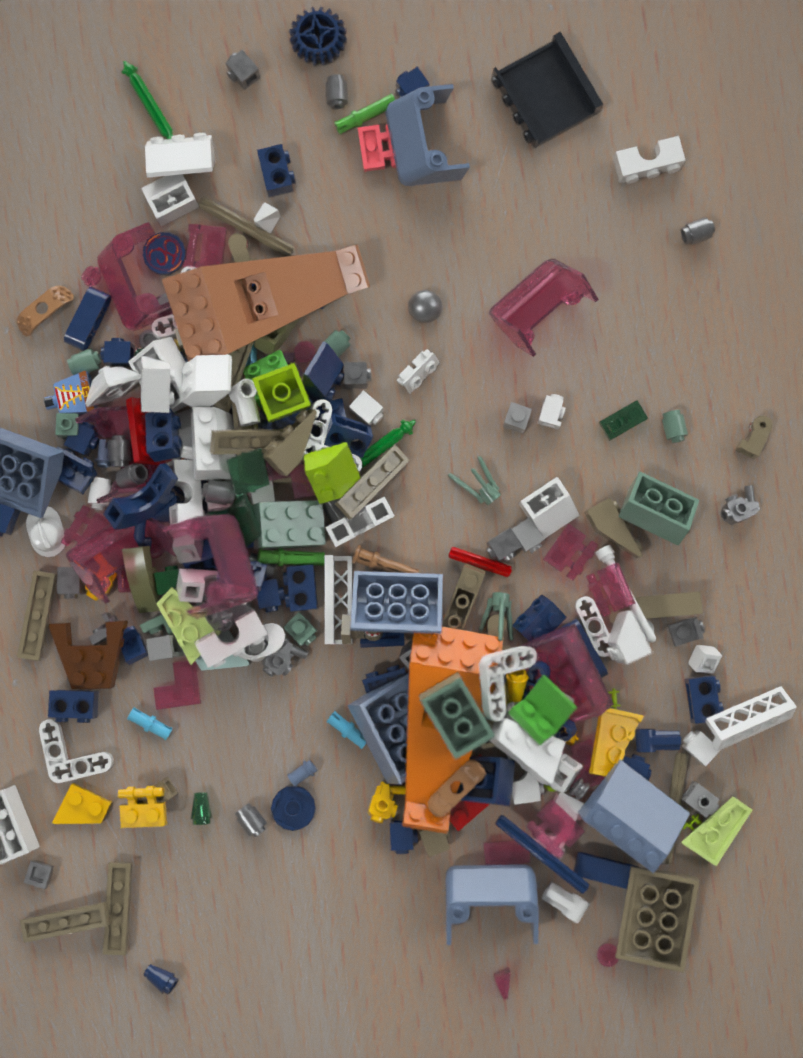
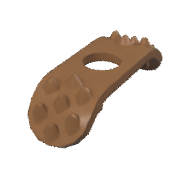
(54, 297)
(444, 799)

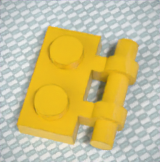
(142, 814)

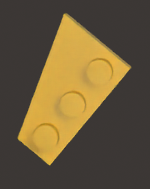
(612, 737)

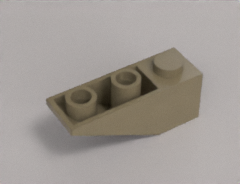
(290, 447)
(607, 523)
(463, 597)

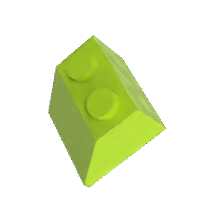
(281, 393)
(331, 472)

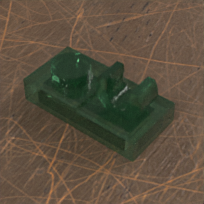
(623, 420)

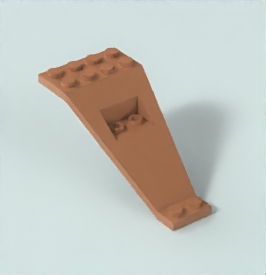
(220, 309)

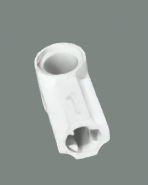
(246, 403)
(570, 904)

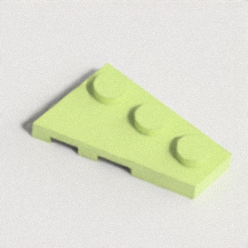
(184, 627)
(718, 831)

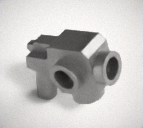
(740, 509)
(220, 620)
(279, 662)

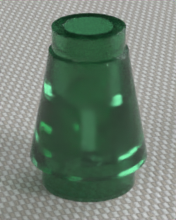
(201, 809)

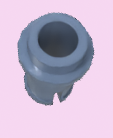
(103, 460)
(301, 773)

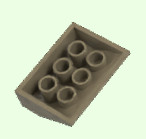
(657, 918)

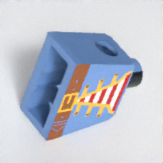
(71, 394)

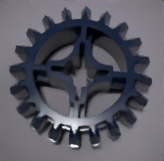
(333, 31)

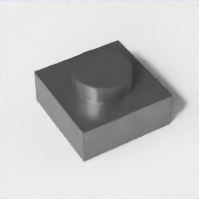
(38, 874)

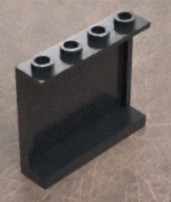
(547, 91)

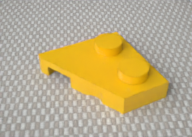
(82, 807)

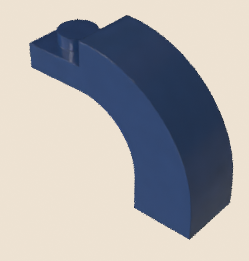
(144, 504)

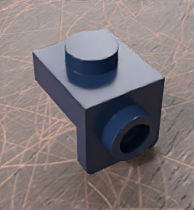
(134, 646)

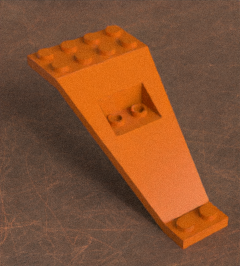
(427, 755)

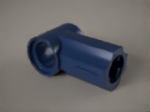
(651, 740)

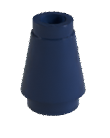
(161, 979)

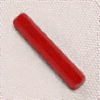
(480, 562)

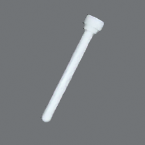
(607, 556)

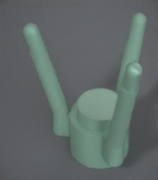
(488, 492)
(501, 604)

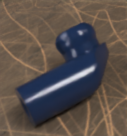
(139, 535)

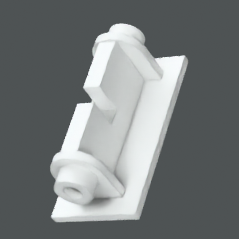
(425, 364)

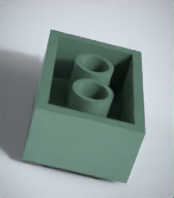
(659, 508)
(289, 524)
(456, 715)

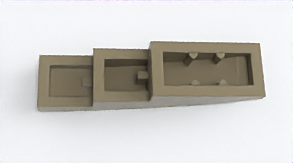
(666, 605)

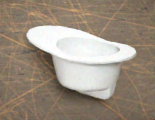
(46, 533)
(271, 644)

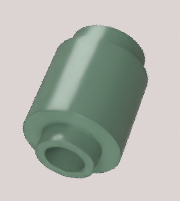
(338, 342)
(84, 361)
(674, 426)

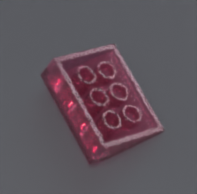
(572, 671)

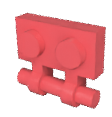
(371, 148)

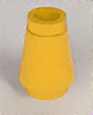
(516, 684)

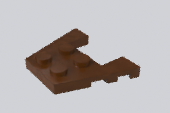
(90, 664)

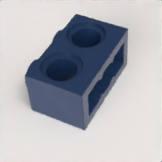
(272, 171)
(349, 431)
(158, 436)
(308, 587)
(73, 700)
(697, 700)

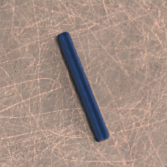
(542, 854)

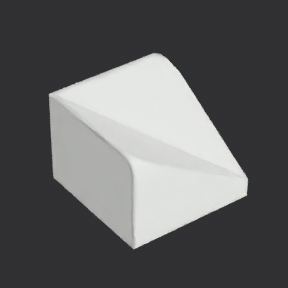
(267, 217)
(705, 659)

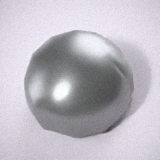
(425, 306)

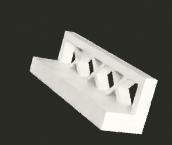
(330, 595)
(754, 725)

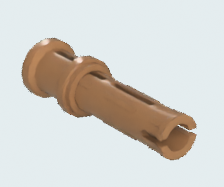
(374, 560)

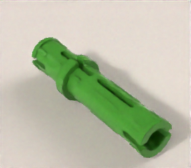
(356, 118)
(290, 557)

